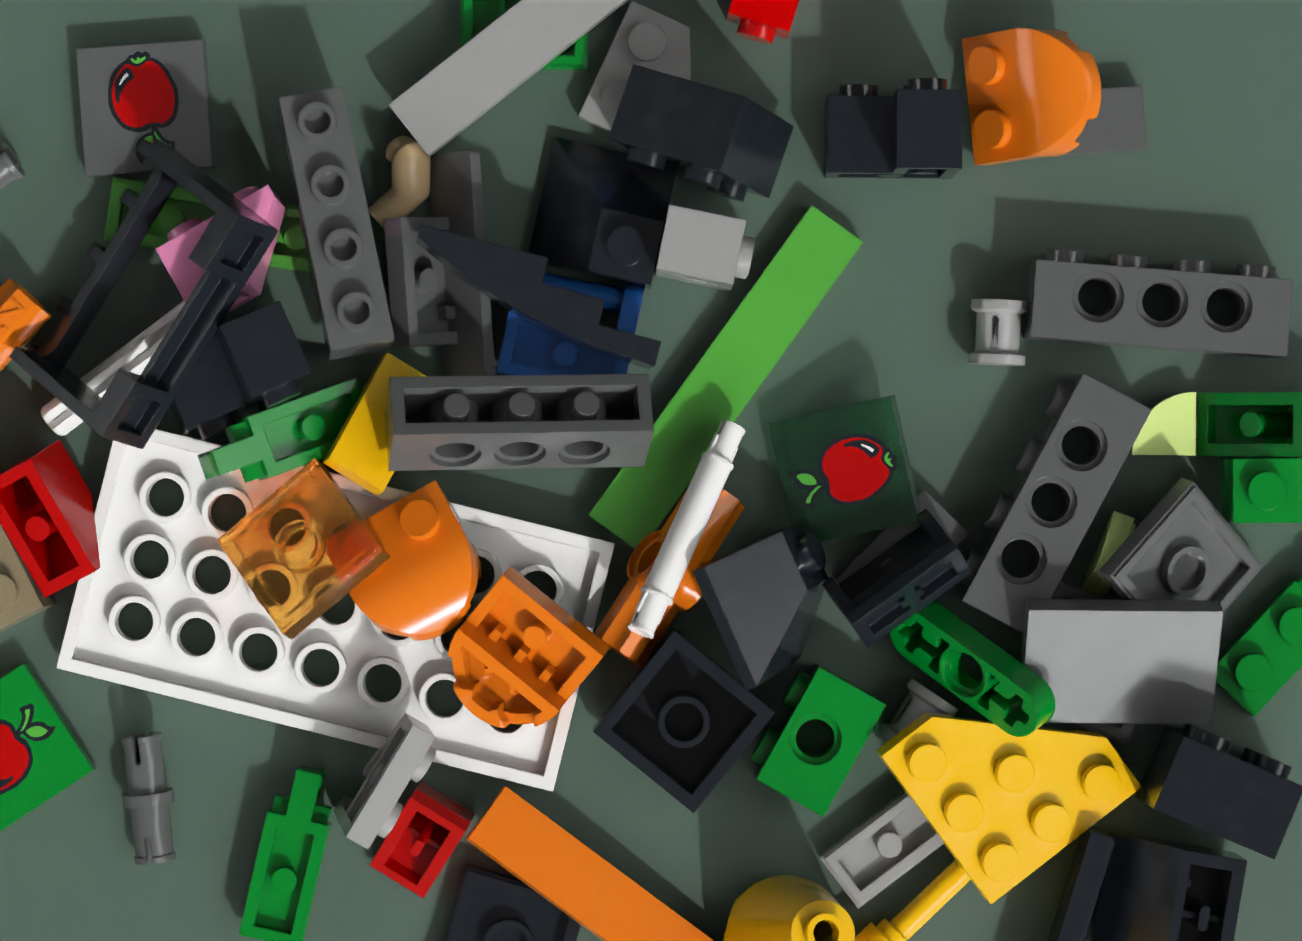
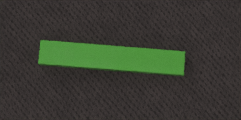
(728, 375)

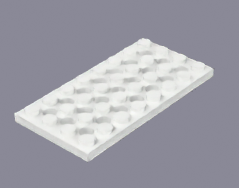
(283, 693)

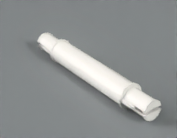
(686, 529)

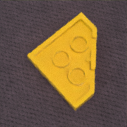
(1003, 797)

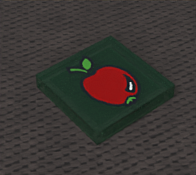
(846, 469)

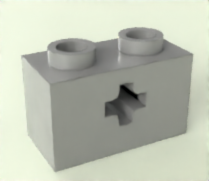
(704, 248)

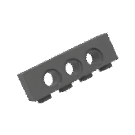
(335, 223)
(1256, 331)
(518, 422)
(1114, 426)

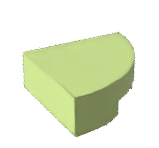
(1169, 428)
(1113, 536)

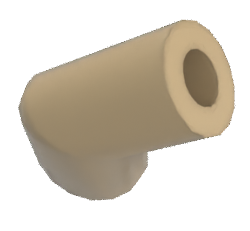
(409, 180)

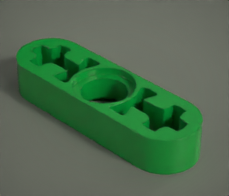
(935, 643)

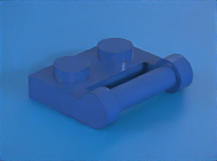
(536, 351)

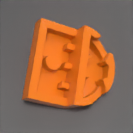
(1028, 93)
(430, 571)
(520, 655)

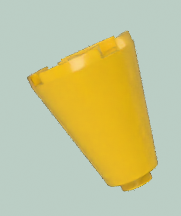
(788, 911)

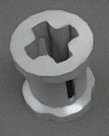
(1005, 332)
(914, 705)

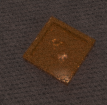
(303, 549)

